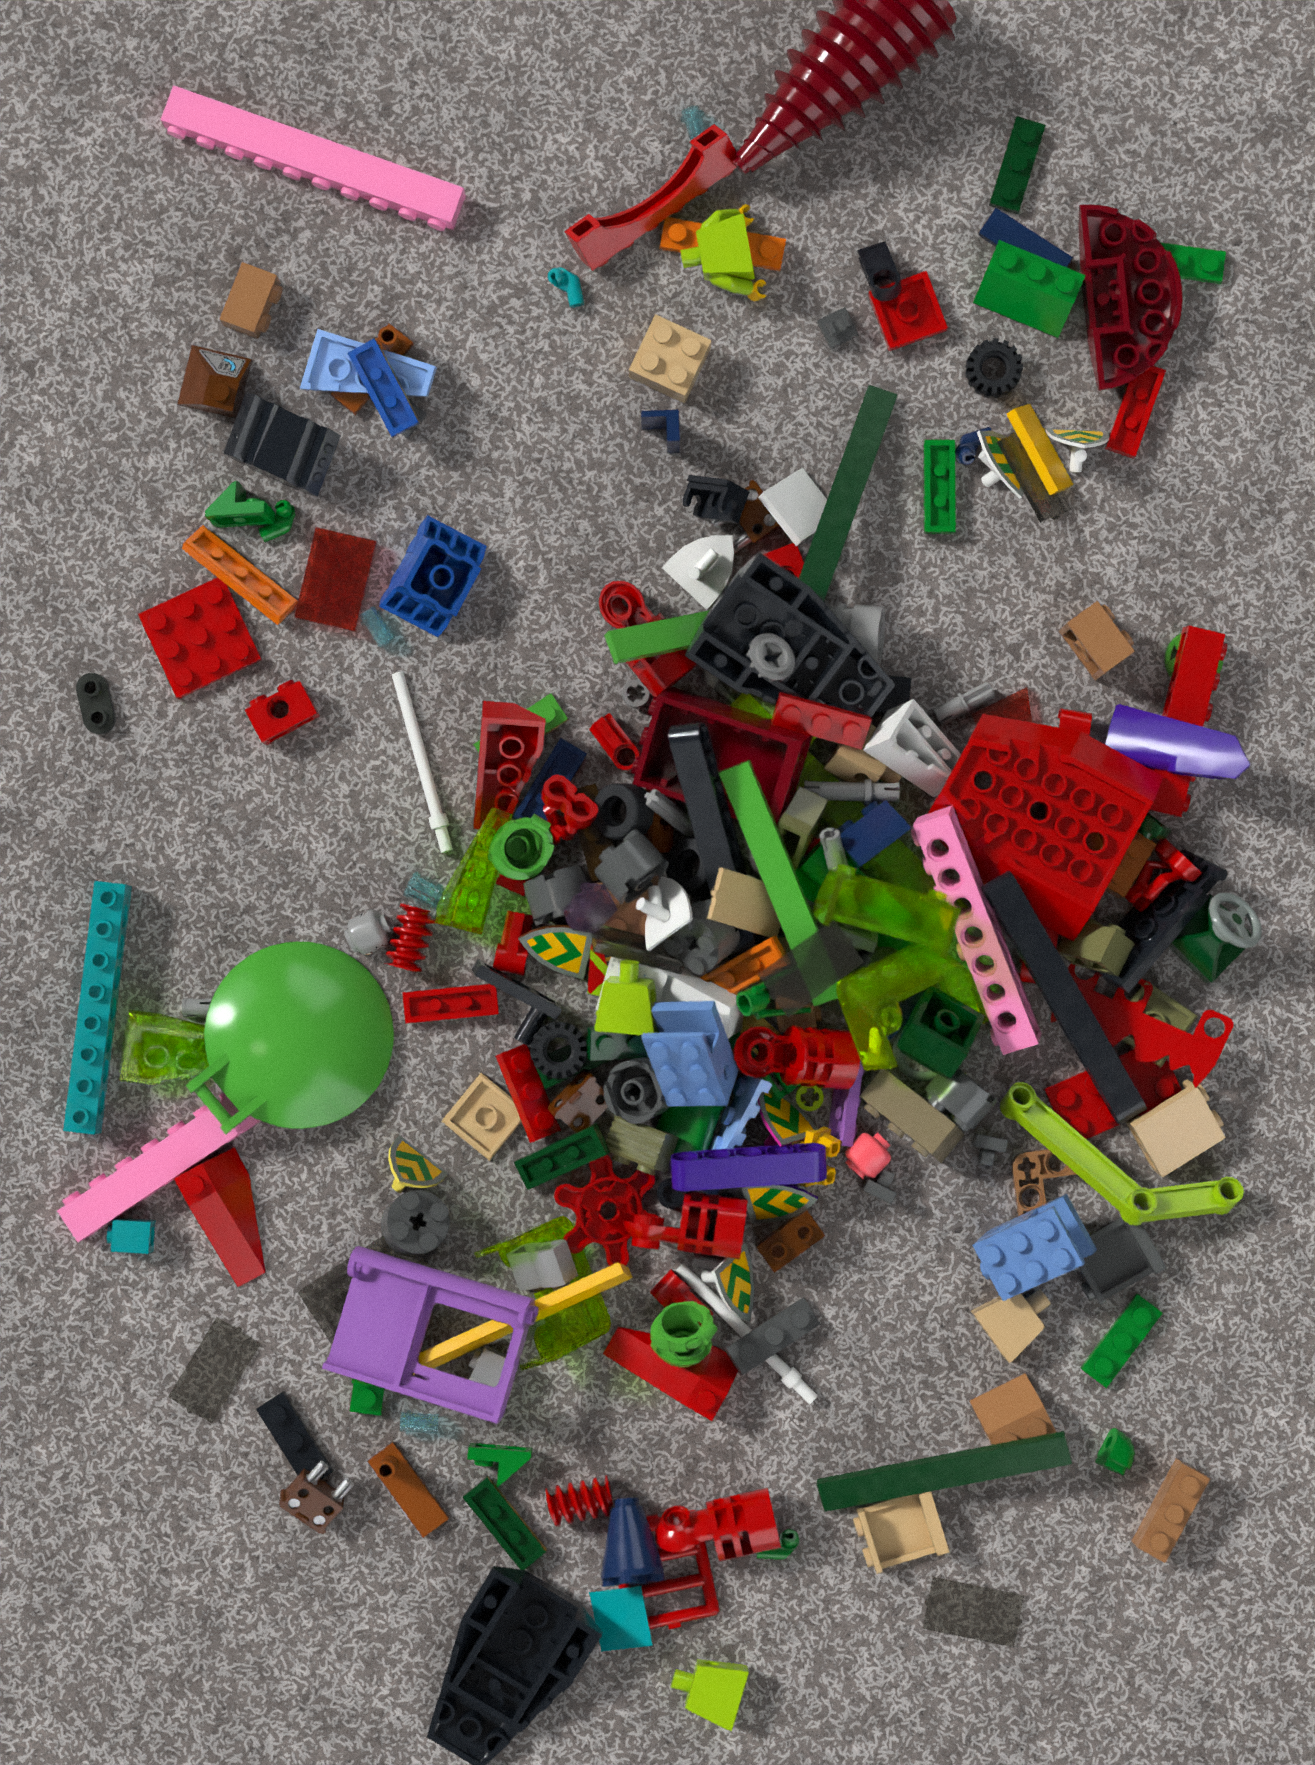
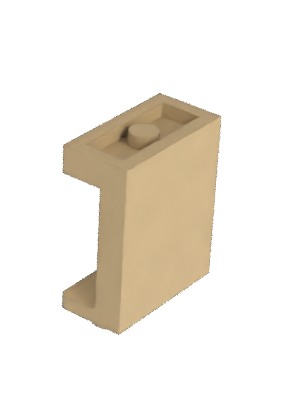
(1177, 1129)
(900, 1530)

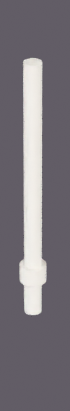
(438, 819)
(790, 1376)

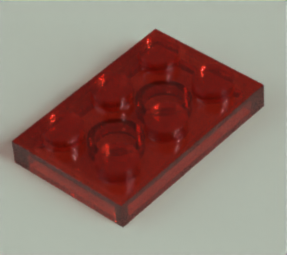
(335, 579)

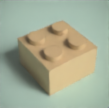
(670, 358)

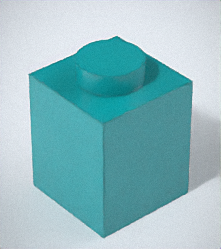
(131, 1235)

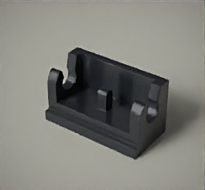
(716, 498)

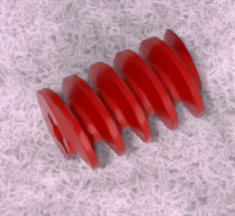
(410, 938)
(580, 1501)

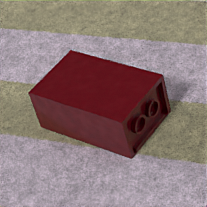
(735, 737)

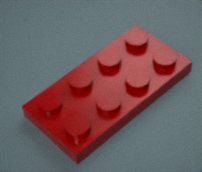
(1083, 1107)

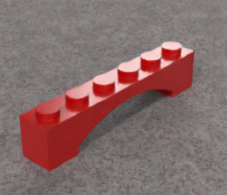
(705, 164)

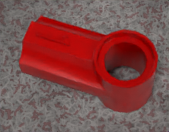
(613, 740)
(510, 953)
(674, 1290)

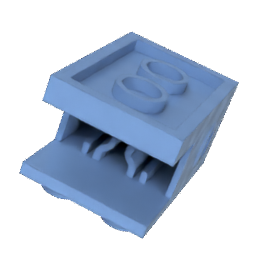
(691, 1054)
(1034, 1248)

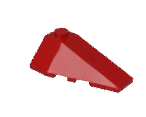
(507, 753)
(696, 1387)

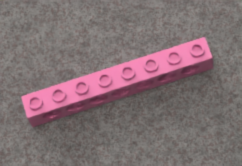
(1008, 1035)

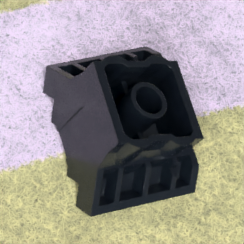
(281, 444)

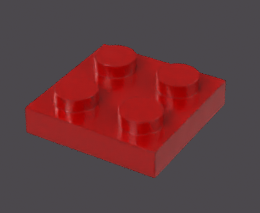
(911, 315)

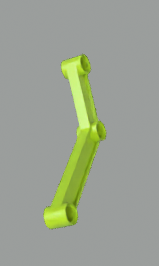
(1108, 1178)

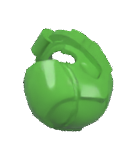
(521, 847)
(679, 1337)

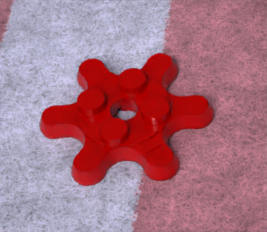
(587, 1202)

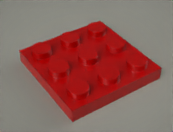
(199, 637)

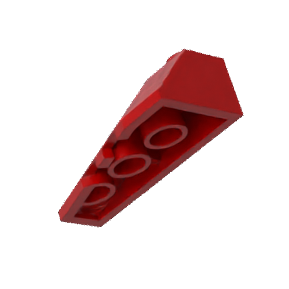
(225, 1209)

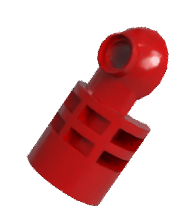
(655, 672)
(800, 1056)
(694, 1226)
(737, 1523)

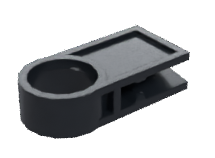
(879, 266)

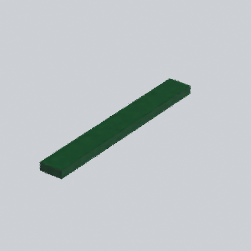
(847, 489)
(944, 1471)

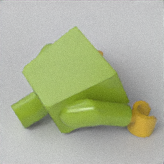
(725, 253)

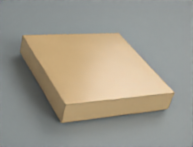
(484, 1116)

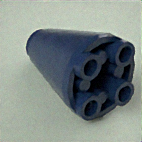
(630, 1547)

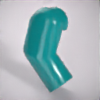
(569, 283)

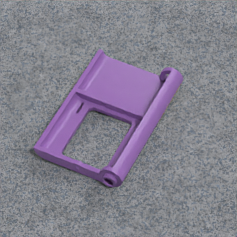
(388, 1321)

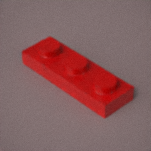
(1135, 412)
(821, 720)
(450, 1003)
(527, 1093)

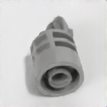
(865, 624)

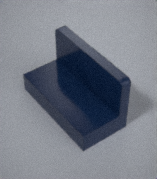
(664, 420)

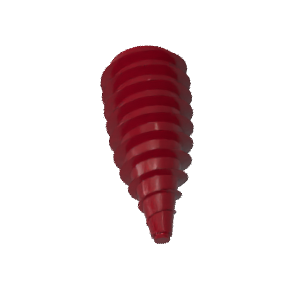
(843, 67)

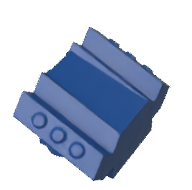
(434, 576)

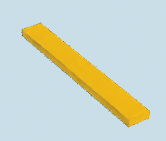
(546, 1306)

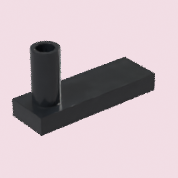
(540, 1004)

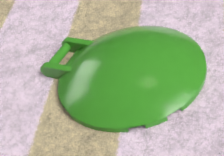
(295, 1038)

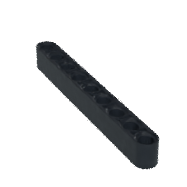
(708, 810)
(1064, 997)

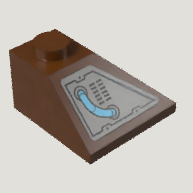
(214, 381)

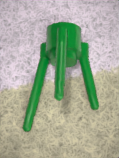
(755, 1001)

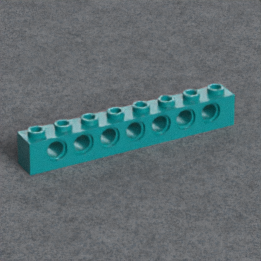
(97, 1008)

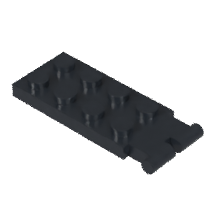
(1163, 920)

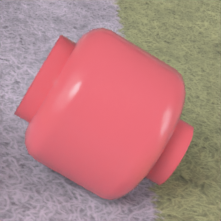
(868, 1155)

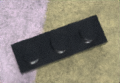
(292, 1434)

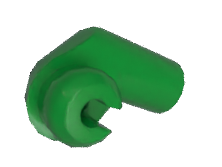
(283, 521)
(788, 1540)

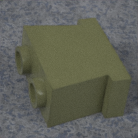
(801, 823)

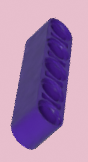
(748, 1167)

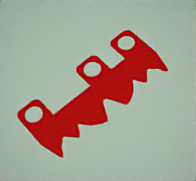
(1152, 1036)

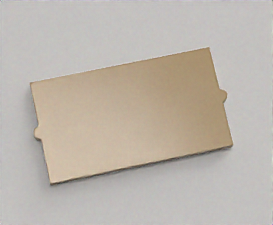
(743, 904)

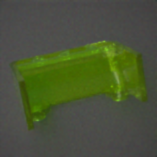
(887, 908)
(873, 992)
(571, 1326)

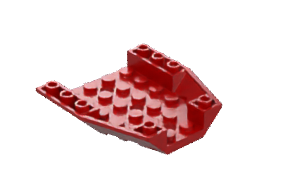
(1084, 793)

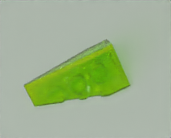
(470, 889)

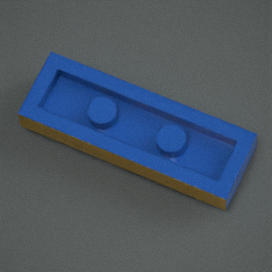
(383, 387)

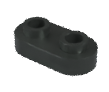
(95, 703)

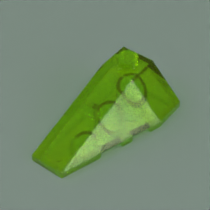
(161, 1048)

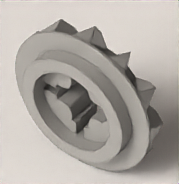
(771, 645)

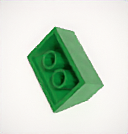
(1028, 289)

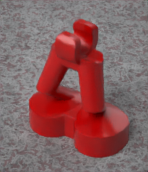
(577, 809)
(1170, 859)

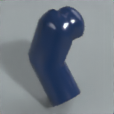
(968, 446)

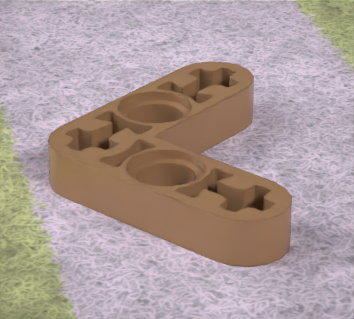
(1041, 1171)

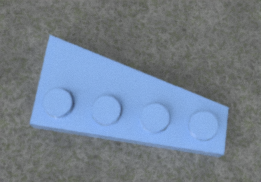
(332, 369)
(735, 1116)

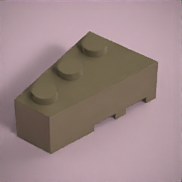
(911, 1116)

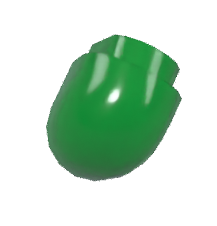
(1116, 1452)

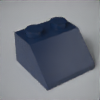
(872, 832)

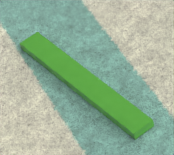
(771, 858)

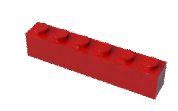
(1188, 701)

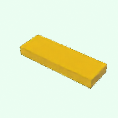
(1039, 449)

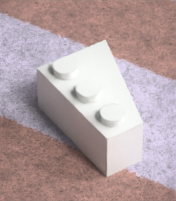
(913, 747)
(691, 988)

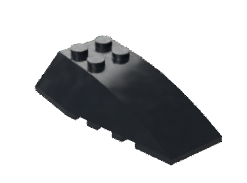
(828, 659)
(509, 1662)

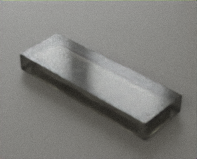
(632, 946)

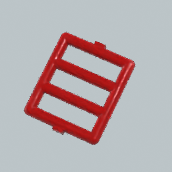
(703, 1578)

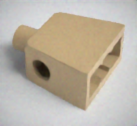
(857, 765)
(1012, 1322)

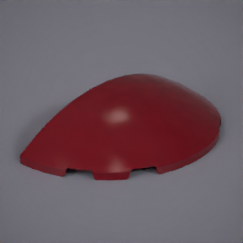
(1127, 294)

